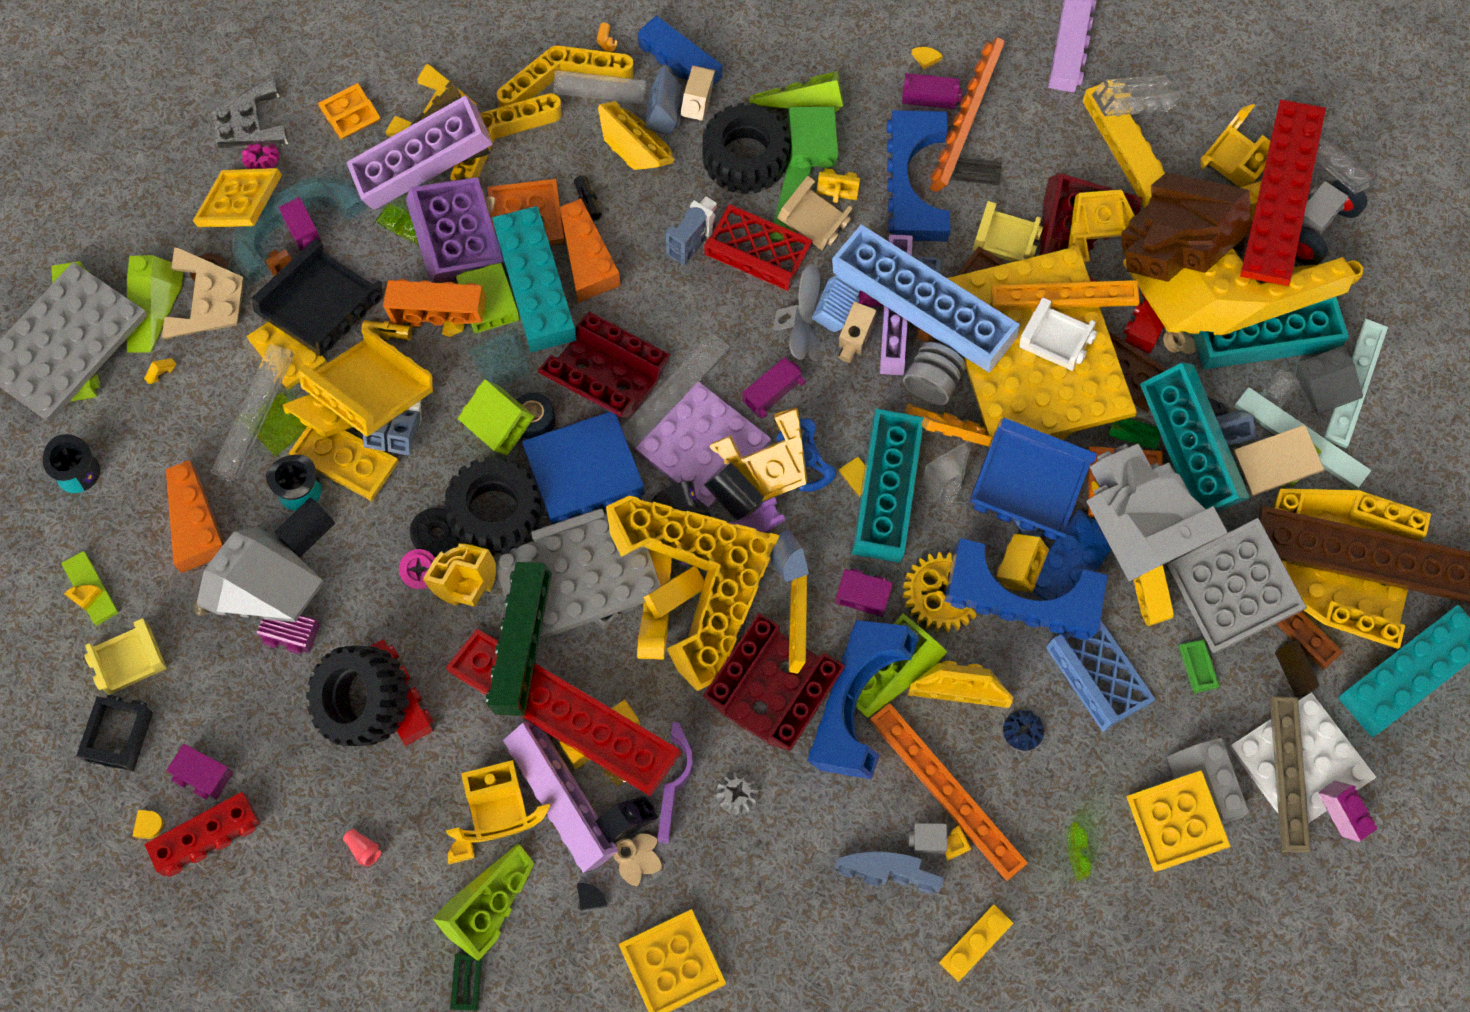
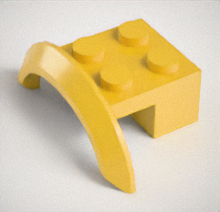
(1237, 155)
(496, 804)

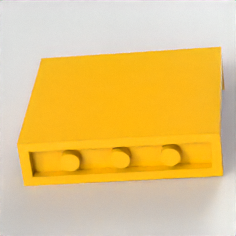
(368, 383)

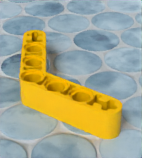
(534, 82)
(520, 121)
(1151, 592)
(653, 632)

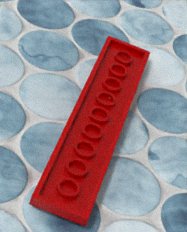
(1283, 193)
(575, 718)

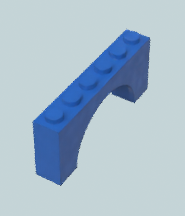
(910, 214)
(975, 588)
(868, 651)

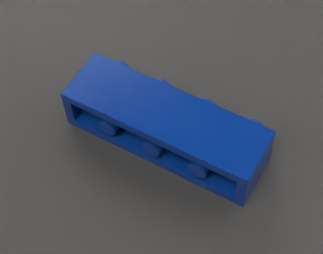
(675, 49)

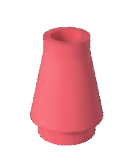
(363, 848)

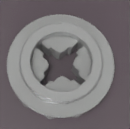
(741, 804)

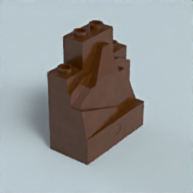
(1185, 226)

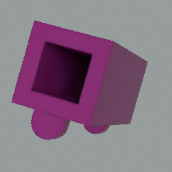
(931, 91)
(772, 386)

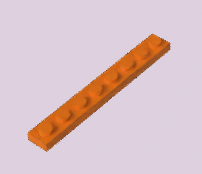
(964, 119)
(948, 792)

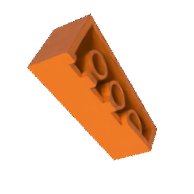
(588, 256)
(434, 302)
(192, 522)

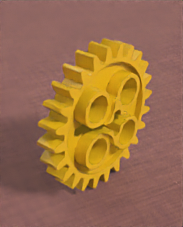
(945, 614)

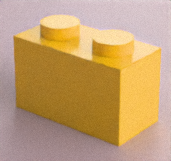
(1022, 562)

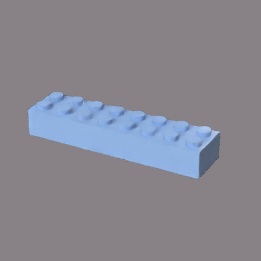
(925, 298)

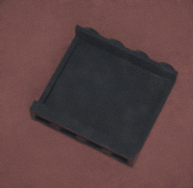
(315, 299)

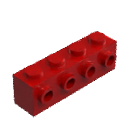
(202, 834)

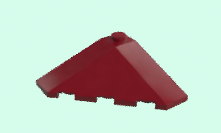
(1059, 208)

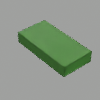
(1199, 666)

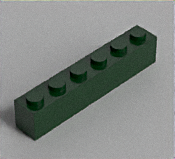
(519, 639)

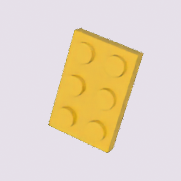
(303, 356)

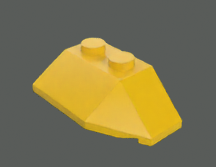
(630, 140)
(961, 684)

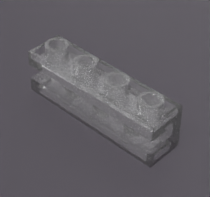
(600, 87)
(1136, 95)

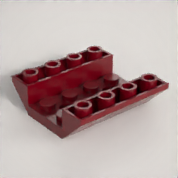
(612, 361)
(755, 676)

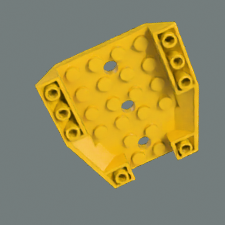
(1346, 601)

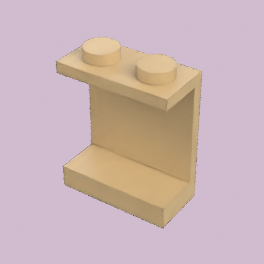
(813, 215)

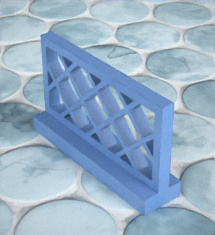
(1087, 688)

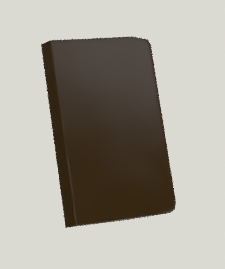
(1297, 669)

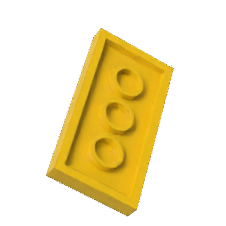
(347, 461)

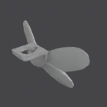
(802, 337)

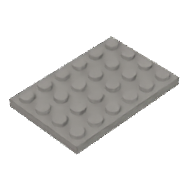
(64, 340)
(586, 577)

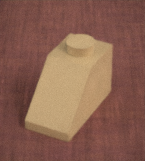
(697, 93)

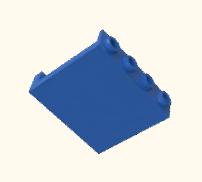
(583, 467)
(1031, 478)

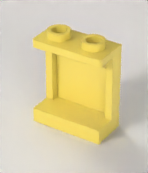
(1007, 235)
(125, 658)

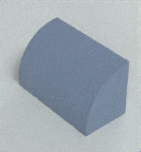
(1237, 427)
(789, 557)

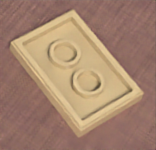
(1278, 460)

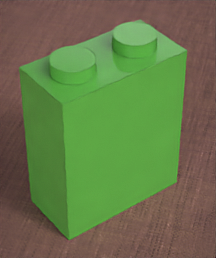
(812, 137)

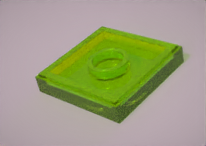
(279, 428)

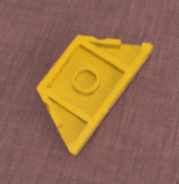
(316, 415)

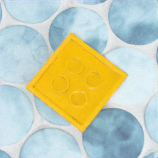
(237, 198)
(1178, 821)
(672, 964)

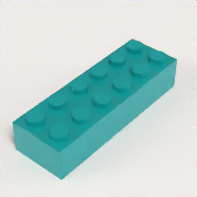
(534, 279)
(1296, 333)
(1194, 437)
(887, 486)
(1410, 673)

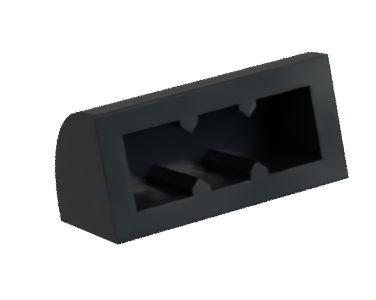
(733, 490)
(304, 527)

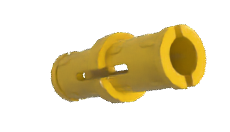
(402, 331)

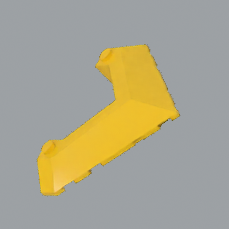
(733, 561)

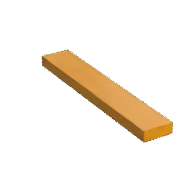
(1066, 294)

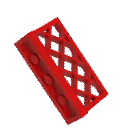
(753, 264)

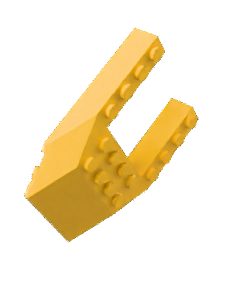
(1226, 302)

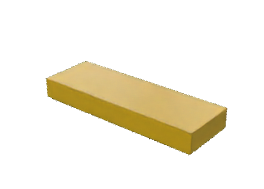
(674, 592)

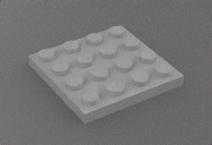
(1236, 586)

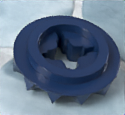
(1023, 741)

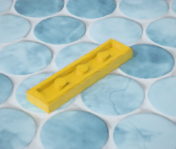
(797, 634)

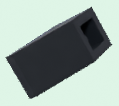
(626, 818)

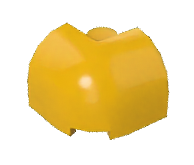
(461, 574)

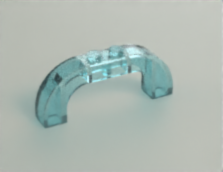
(312, 193)

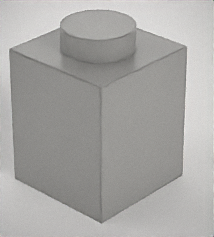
(928, 839)

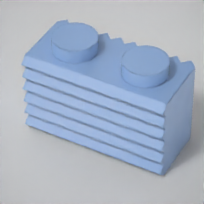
(835, 303)

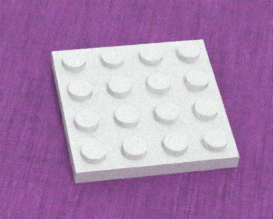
(1325, 753)

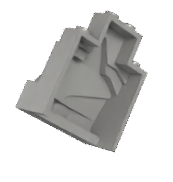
(1148, 511)

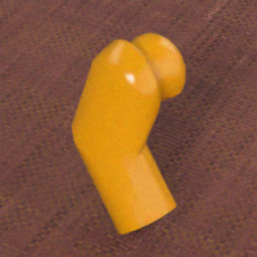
(604, 40)

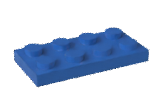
(1081, 549)

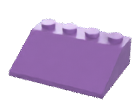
(453, 228)

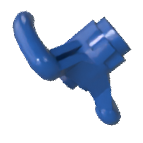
(812, 456)

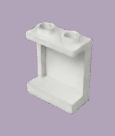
(1057, 336)

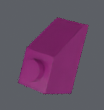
(299, 223)

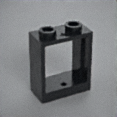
(114, 760)

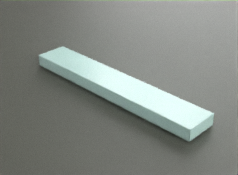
(1365, 358)
(1278, 421)

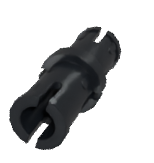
(588, 197)

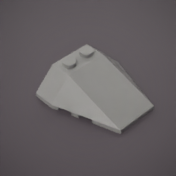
(257, 578)

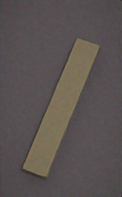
(1289, 775)

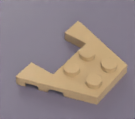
(215, 297)

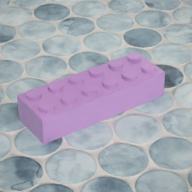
(419, 153)

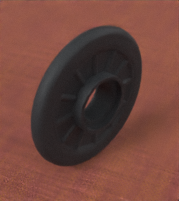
(421, 535)

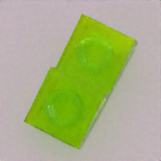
(398, 221)
(1077, 842)

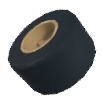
(542, 409)

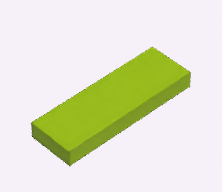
(82, 573)

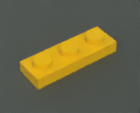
(976, 943)

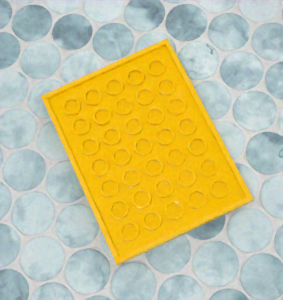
(1033, 388)

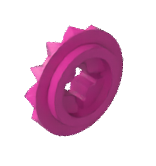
(265, 162)
(411, 560)

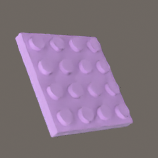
(683, 440)

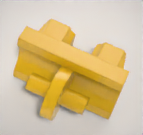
(838, 185)

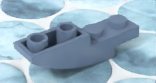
(878, 865)

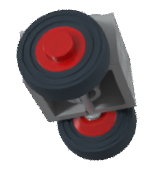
(1320, 211)

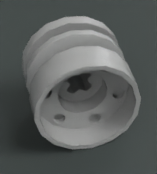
(934, 373)

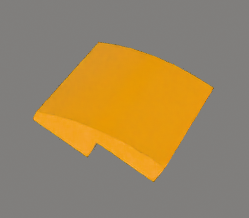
(349, 111)

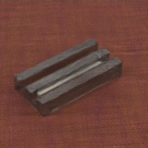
(977, 167)

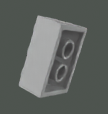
(1219, 774)

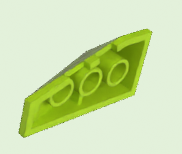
(819, 91)
(153, 288)
(899, 675)
(479, 909)

